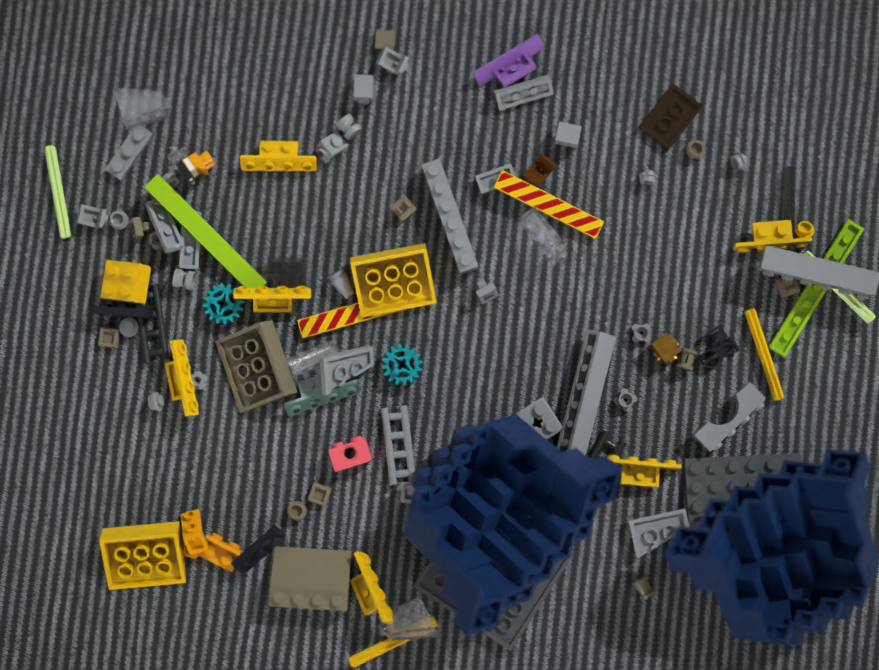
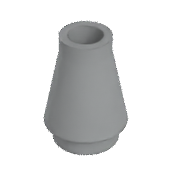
(342, 284)

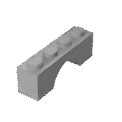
(746, 400)

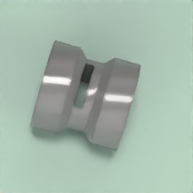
(348, 126)
(184, 279)

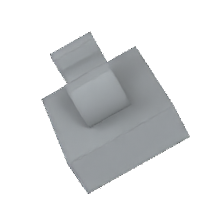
(486, 292)

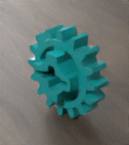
(226, 294)
(396, 372)

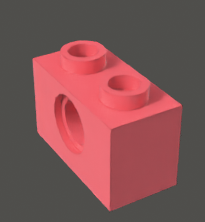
(341, 462)

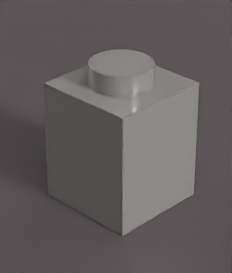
(363, 88)
(567, 134)

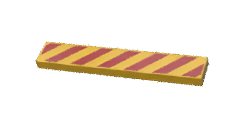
(548, 204)
(333, 320)

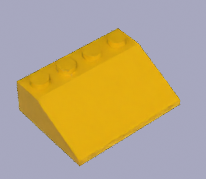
(393, 280)
(143, 555)

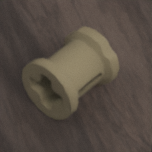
(687, 366)
(643, 587)

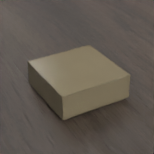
(384, 39)
(109, 337)
(319, 494)

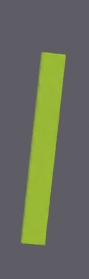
(203, 233)
(813, 294)

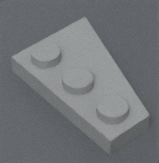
(343, 365)
(655, 529)

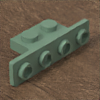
(313, 398)

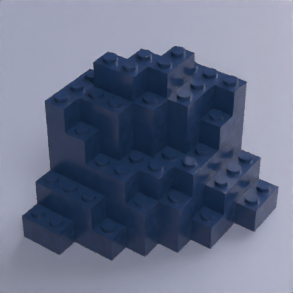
(502, 514)
(785, 549)

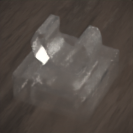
(176, 156)

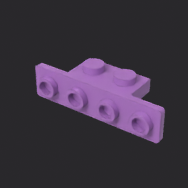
(512, 64)

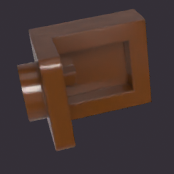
(539, 170)

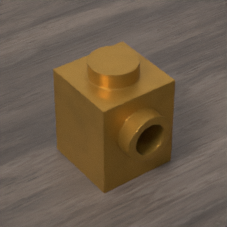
(665, 349)

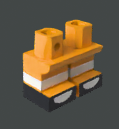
(195, 165)

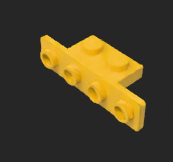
(278, 157)
(772, 234)
(272, 299)
(180, 378)
(642, 472)
(367, 590)

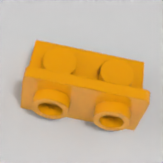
(220, 551)

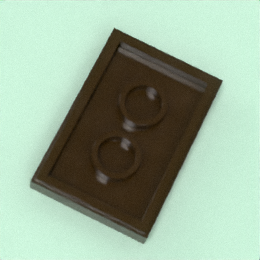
(670, 117)

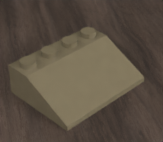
(256, 366)
(310, 578)

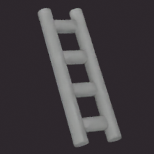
(404, 434)

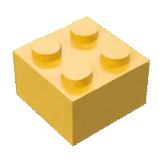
(125, 282)

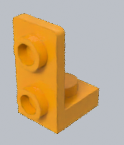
(192, 532)

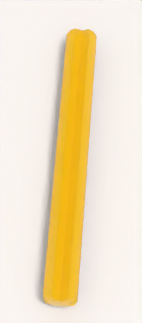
(764, 354)
(377, 649)

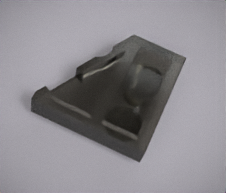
(287, 271)

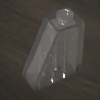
(141, 106)
(544, 236)
(310, 360)
(410, 622)

